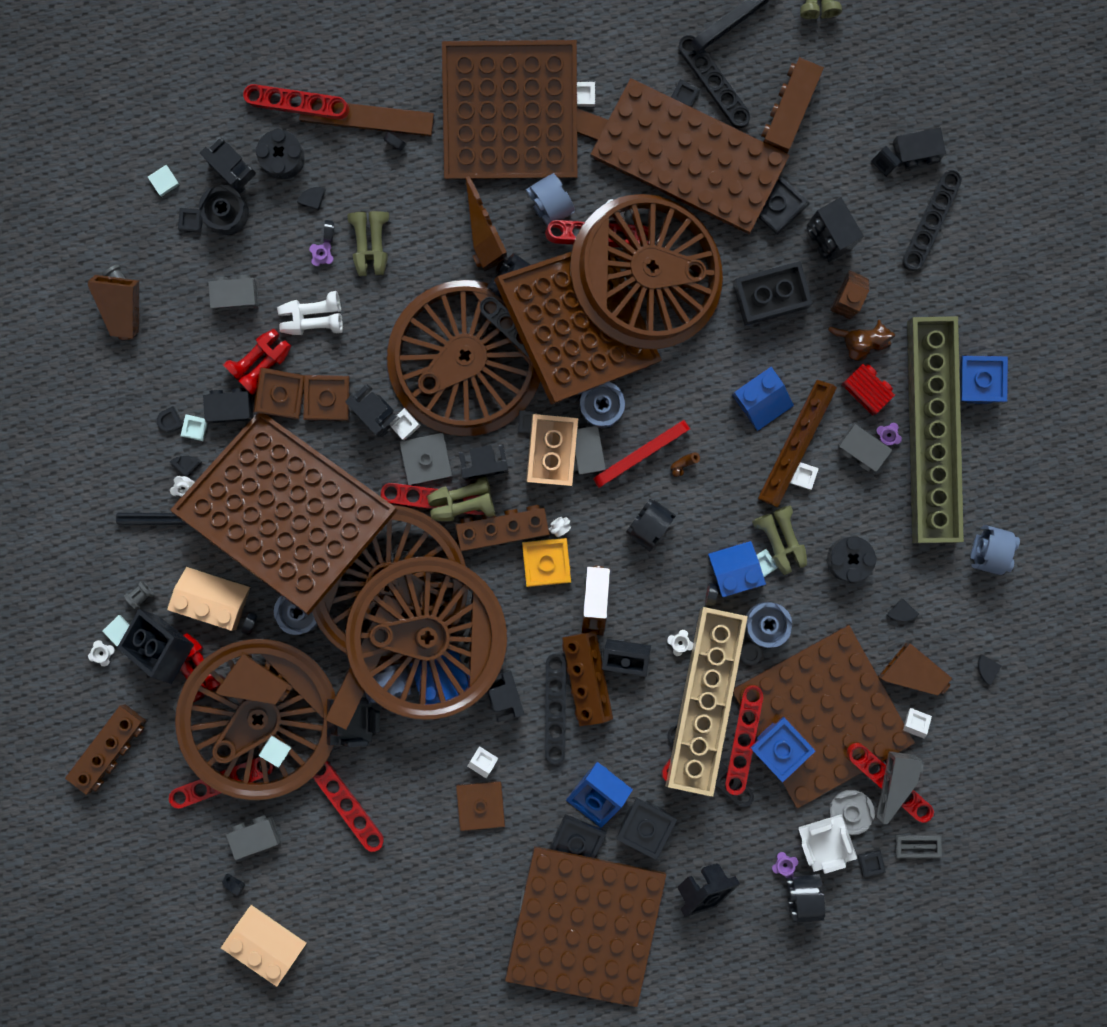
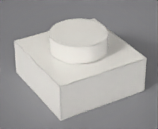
(586, 94)
(405, 425)
(804, 476)
(917, 723)
(482, 762)

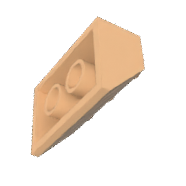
(552, 450)
(209, 599)
(263, 945)

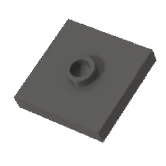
(425, 459)

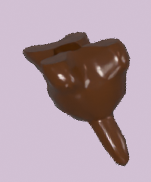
(860, 341)

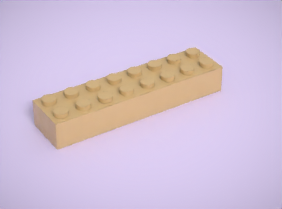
(706, 701)

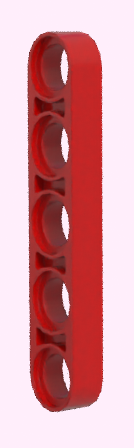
(305, 106)
(568, 237)
(643, 452)
(402, 491)
(739, 750)
(869, 758)
(192, 797)
(356, 811)

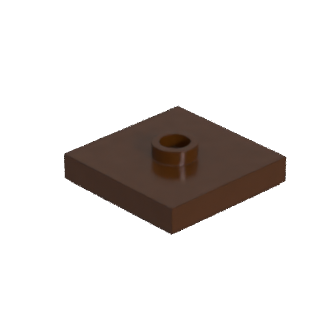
(279, 393)
(326, 397)
(480, 805)

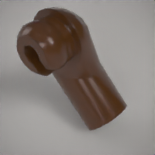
(687, 460)

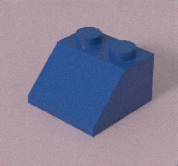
(763, 398)
(736, 569)
(447, 687)
(599, 795)

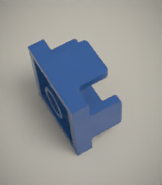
(983, 379)
(782, 748)

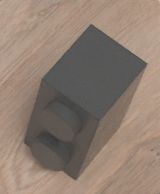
(233, 293)
(864, 447)
(588, 451)
(253, 837)

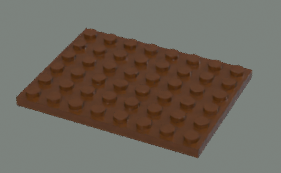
(284, 512)

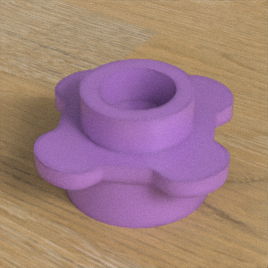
(317, 259)
(895, 438)
(791, 863)

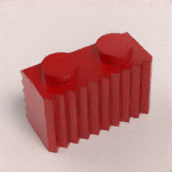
(868, 389)

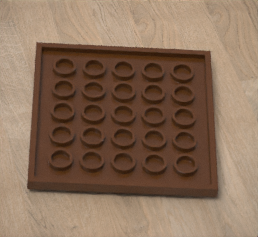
(509, 109)
(558, 335)
(832, 702)
(585, 926)

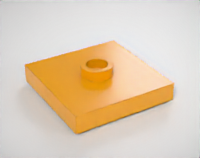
(546, 562)

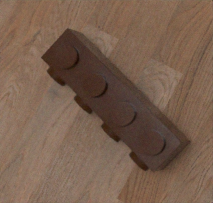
(793, 105)
(502, 529)
(587, 678)
(105, 749)

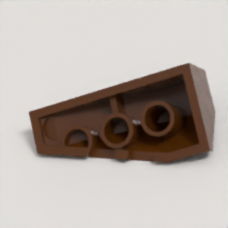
(486, 240)

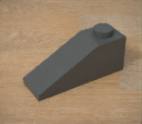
(899, 781)

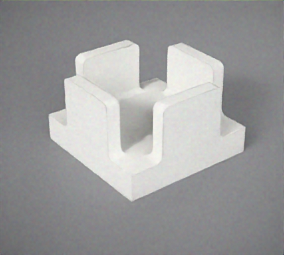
(827, 844)

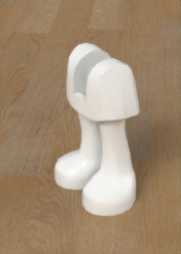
(298, 310)

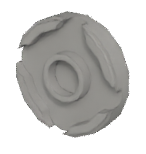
(856, 819)

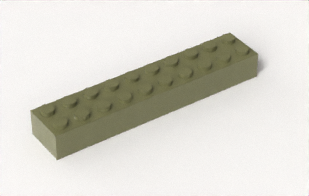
(935, 430)

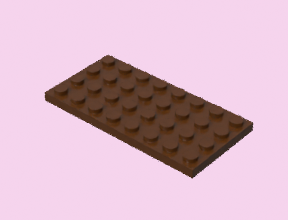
(689, 156)

